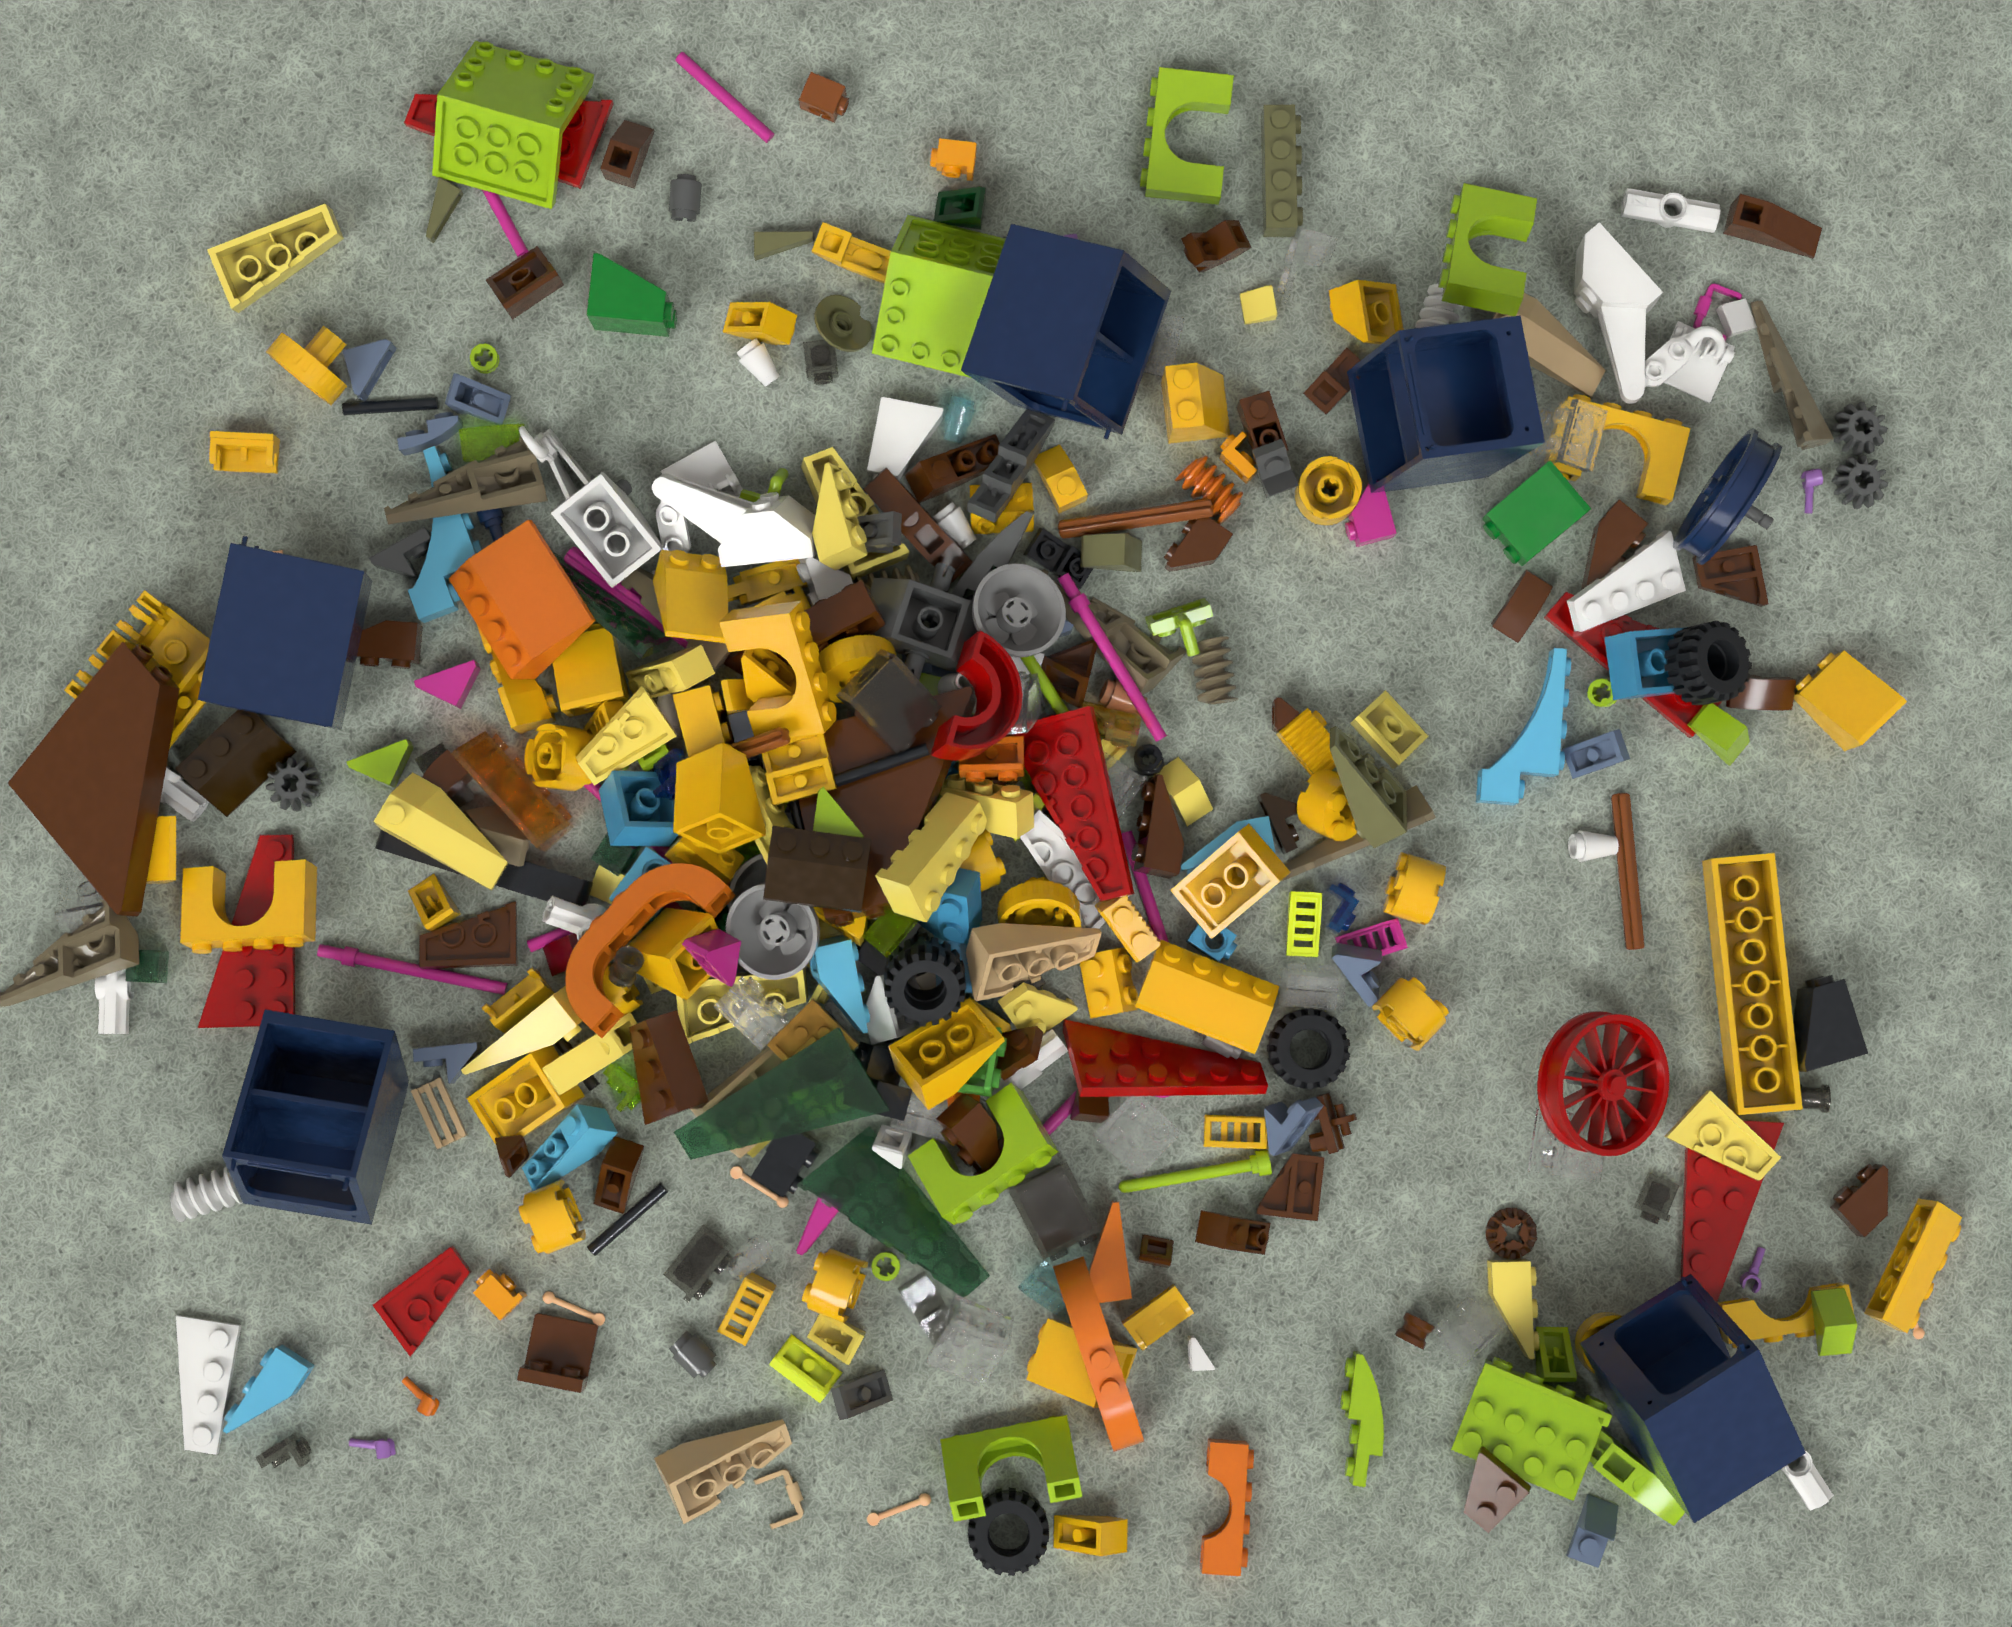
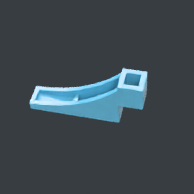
(448, 549)
(1539, 744)

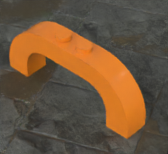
(620, 924)
(1098, 1354)

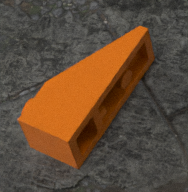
(1109, 1262)

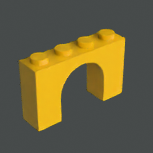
(1661, 444)
(787, 632)
(287, 922)

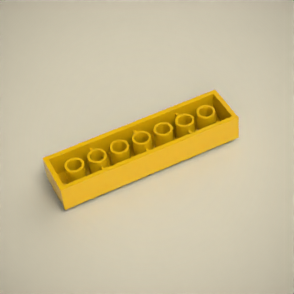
(1752, 984)

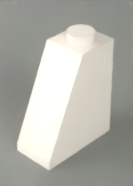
(901, 434)

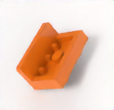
(1001, 760)

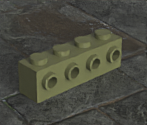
(1279, 170)

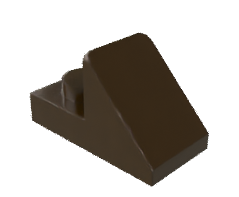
(1279, 810)

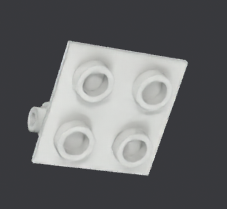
(1702, 371)
(707, 468)

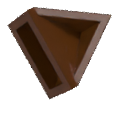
(1071, 671)

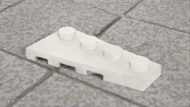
(1631, 585)
(1062, 866)
(205, 1370)

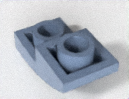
(439, 430)

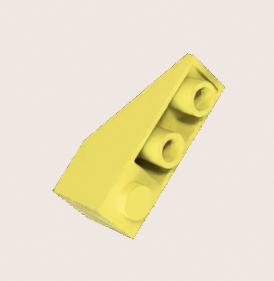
(836, 526)
(672, 672)
(1005, 807)
(590, 1056)
(1511, 1291)

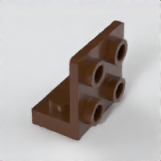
(559, 1353)

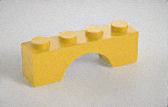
(1759, 1325)

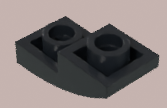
(1057, 557)

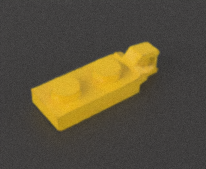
(765, 581)

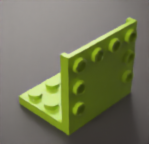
(506, 122)
(934, 293)
(1532, 1427)

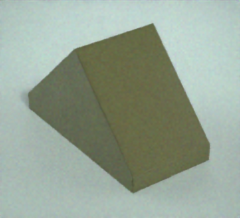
(1111, 552)

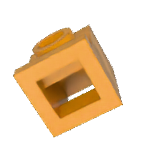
(954, 158)
(498, 1293)

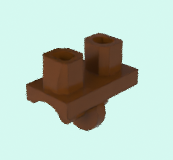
(1330, 1136)

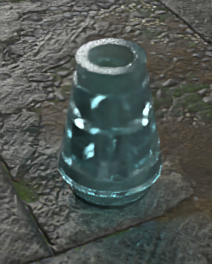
(958, 418)

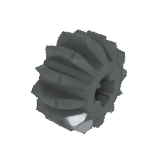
(1860, 440)
(1869, 473)
(304, 785)

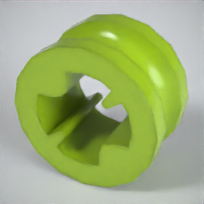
(490, 365)
(1593, 697)
(876, 1269)

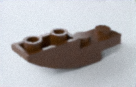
(917, 523)

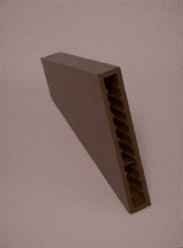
(103, 774)
(887, 803)

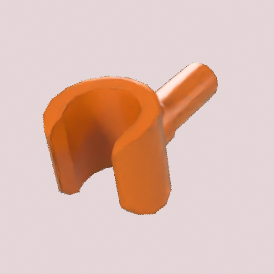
(427, 1405)

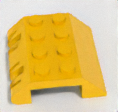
(175, 646)

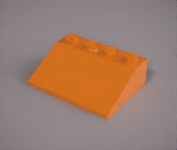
(522, 601)

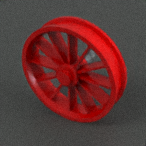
(1603, 1083)

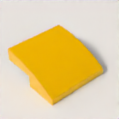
(799, 769)

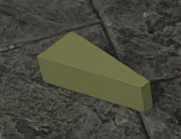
(444, 203)
(772, 243)

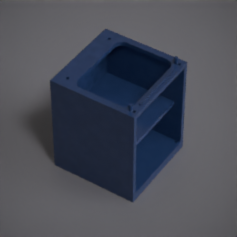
(1066, 328)
(1445, 404)
(285, 636)
(317, 1117)
(1689, 1407)

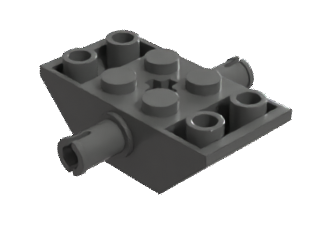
(910, 603)

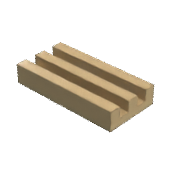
(427, 1088)

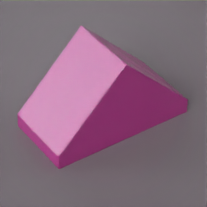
(451, 684)
(716, 954)

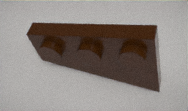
(476, 942)

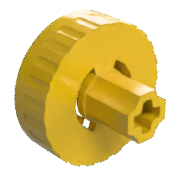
(312, 362)
(847, 657)
(1036, 903)

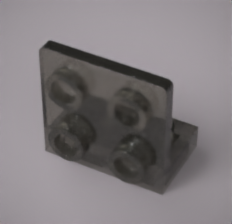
(698, 1262)

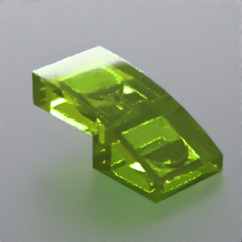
(483, 440)

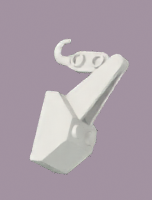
(1620, 296)
(597, 515)
(748, 531)

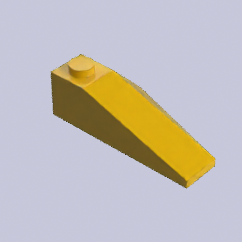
(522, 699)

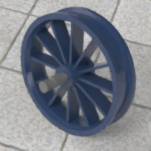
(1729, 497)

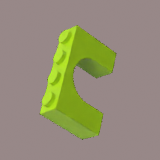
(1174, 94)
(1469, 279)
(1024, 1149)
(972, 1454)

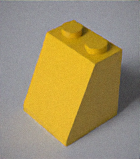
(1194, 403)
(590, 673)
(1847, 699)
(717, 800)
(666, 958)
(1061, 1366)

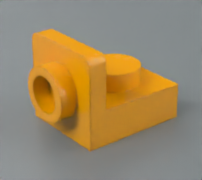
(1238, 462)

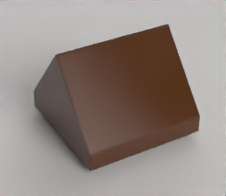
(1282, 714)
(1090, 1109)
(512, 1153)
(1155, 1251)

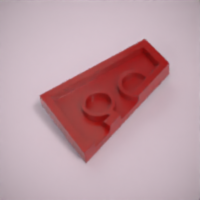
(422, 1298)

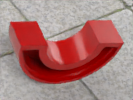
(997, 706)

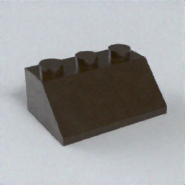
(235, 760)
(816, 869)

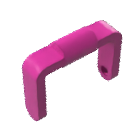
(1705, 301)

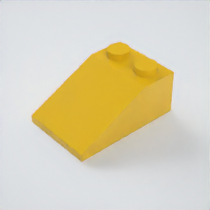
(691, 595)
(1230, 881)
(945, 1055)
(522, 1097)

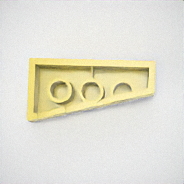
(272, 254)
(813, 470)
(932, 857)
(700, 1016)

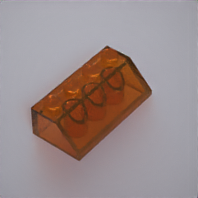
(513, 790)

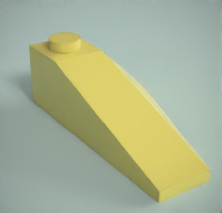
(435, 825)
(537, 1030)

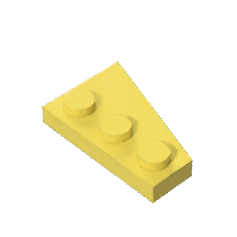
(626, 737)
(1723, 1137)

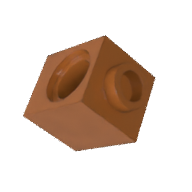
(823, 97)

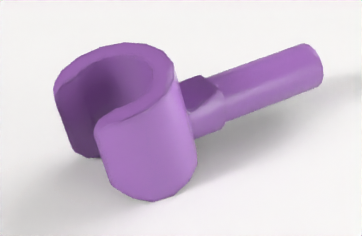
(1812, 478)
(1753, 1271)
(383, 1448)

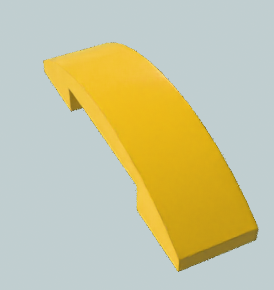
(851, 253)

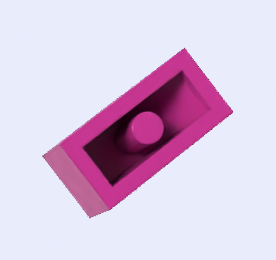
(1370, 519)

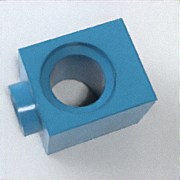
(1197, 940)

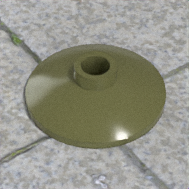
(842, 312)

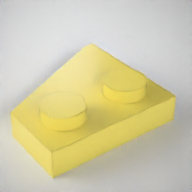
(1035, 1007)

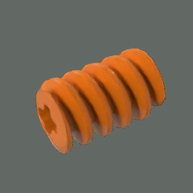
(1210, 487)

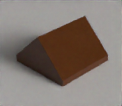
(525, 282)

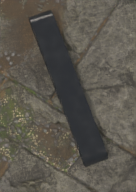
(526, 879)

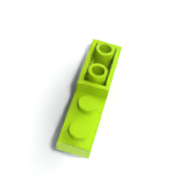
(1364, 1405)
(1634, 1477)

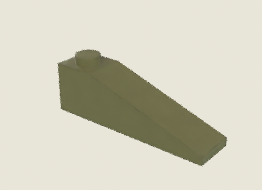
(1372, 793)

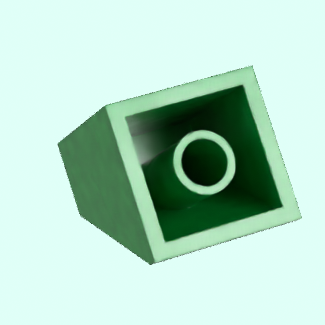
(627, 302)
(1535, 514)

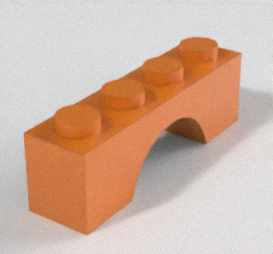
(1223, 1549)

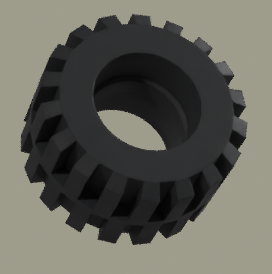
(1726, 661)
(931, 1003)
(1336, 1043)
(1015, 1559)

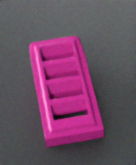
(1396, 930)
(818, 1221)

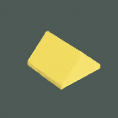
(1389, 730)

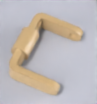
(793, 1492)

